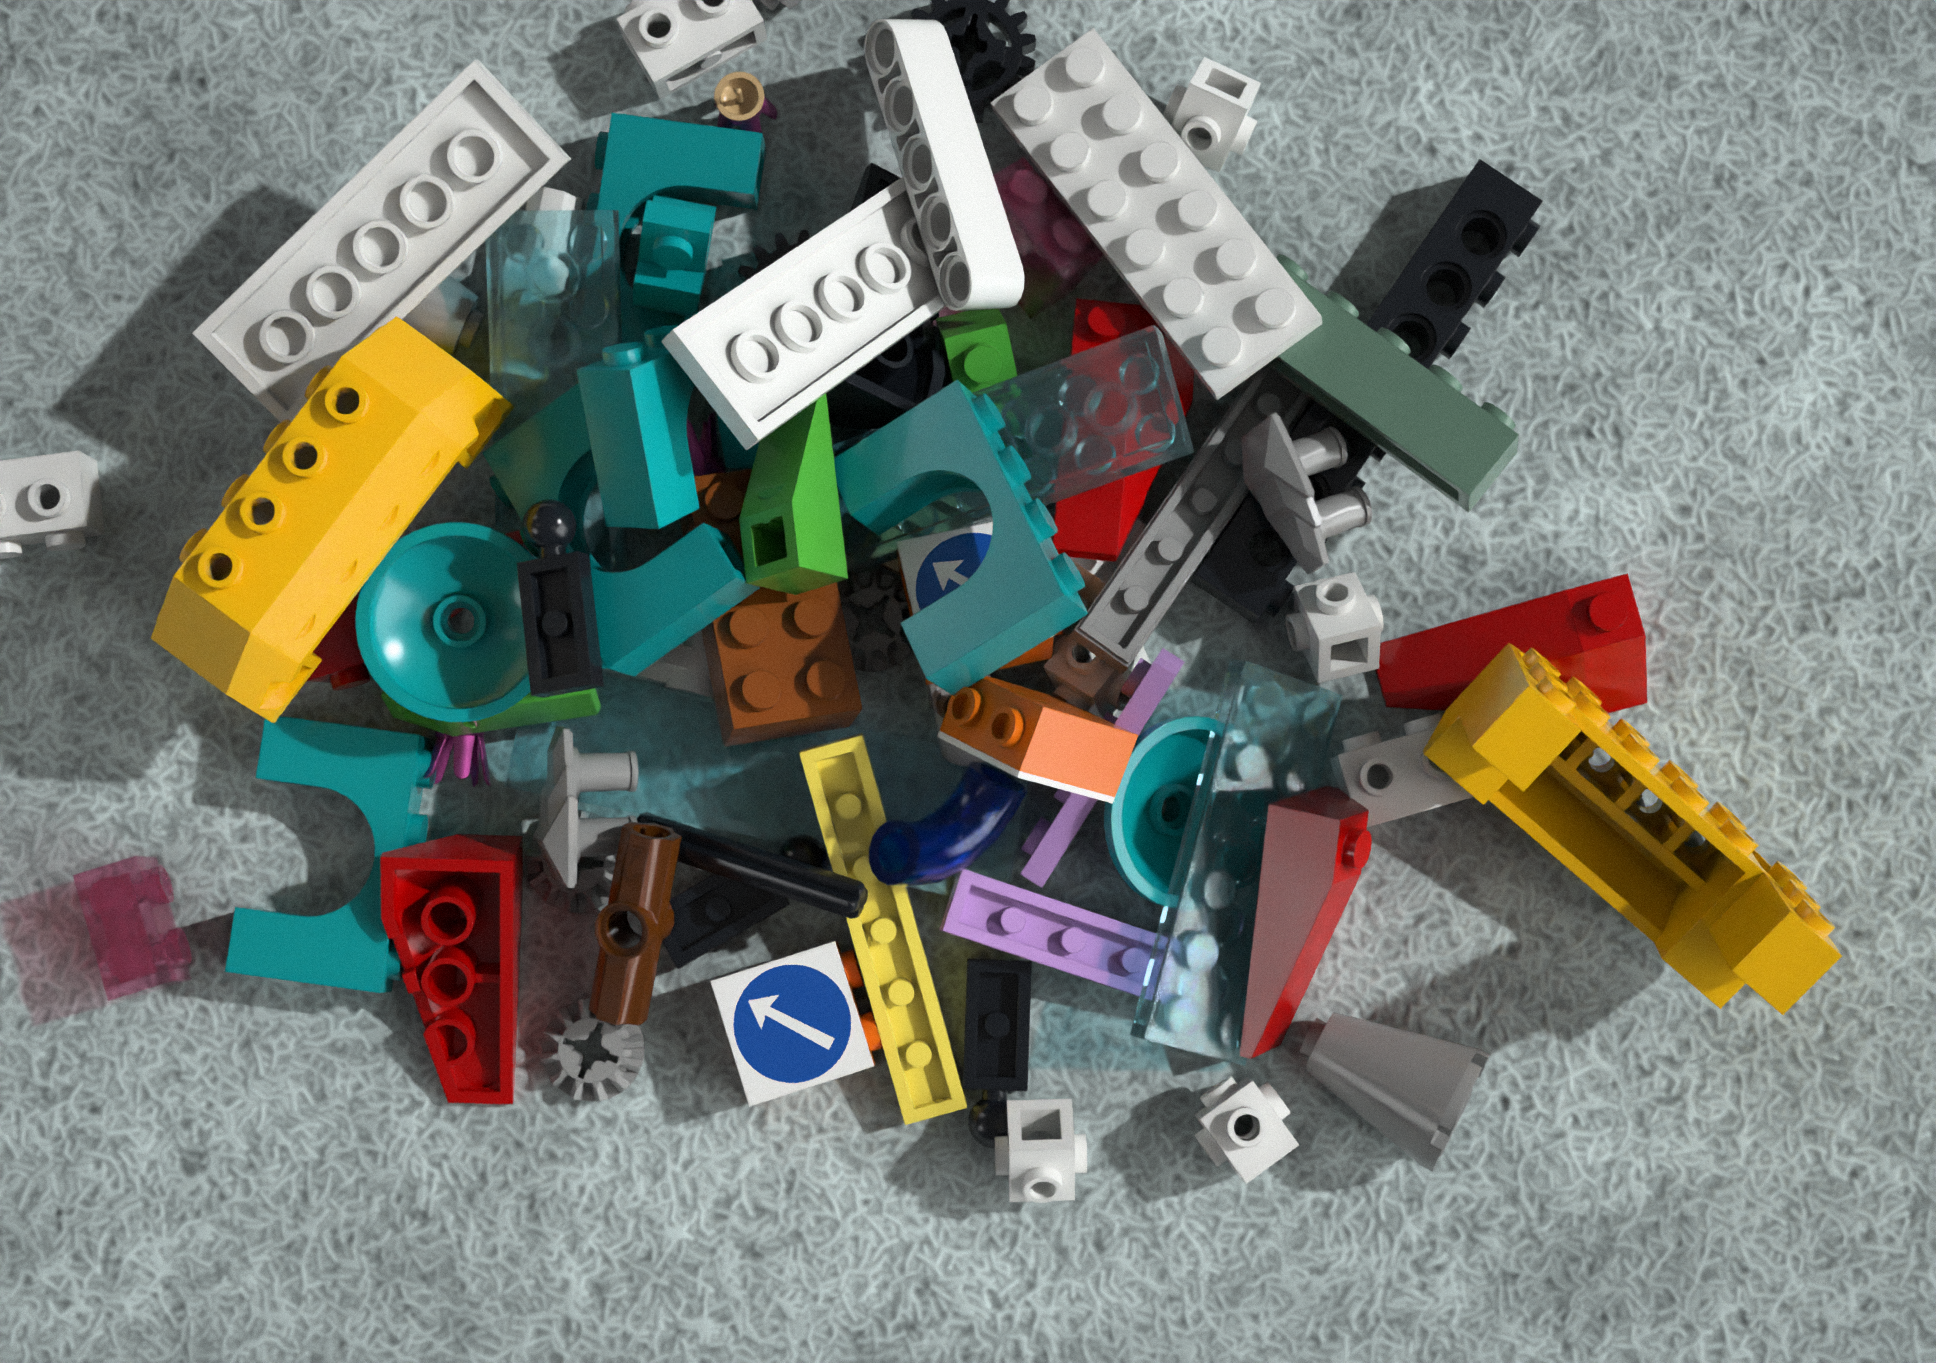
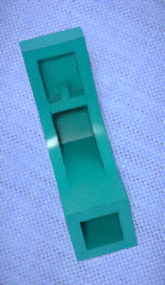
(673, 255)

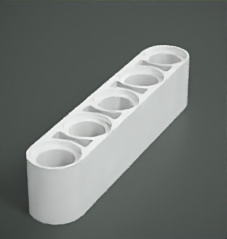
(944, 164)

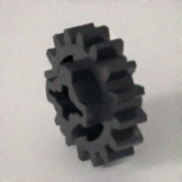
(992, 55)

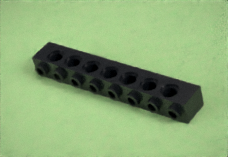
(1484, 204)

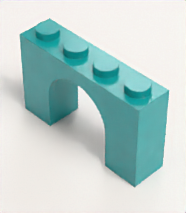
(675, 162)
(638, 433)
(1023, 583)
(637, 610)
(386, 781)

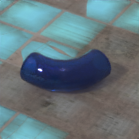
(952, 835)

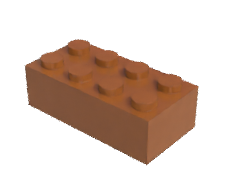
(775, 657)

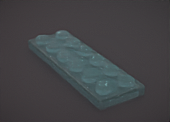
(548, 315)
(1072, 426)
(1262, 748)

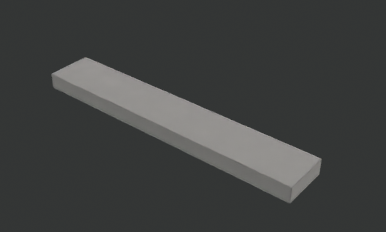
(1183, 526)

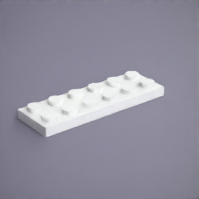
(1156, 214)
(383, 239)
(810, 317)

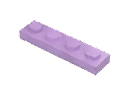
(1050, 840)
(1048, 932)

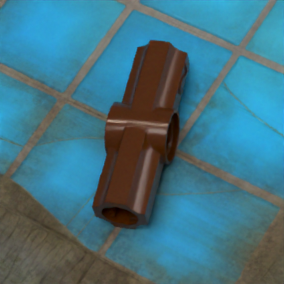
(643, 887)

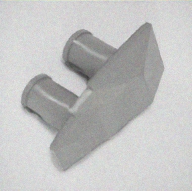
(1278, 478)
(560, 831)

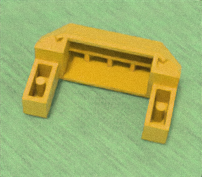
(322, 513)
(1708, 908)

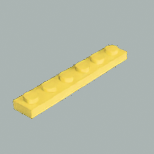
(884, 934)

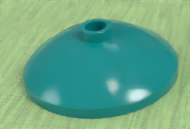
(409, 632)
(1159, 770)

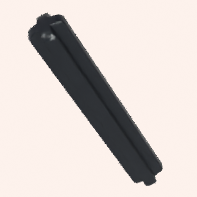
(766, 870)

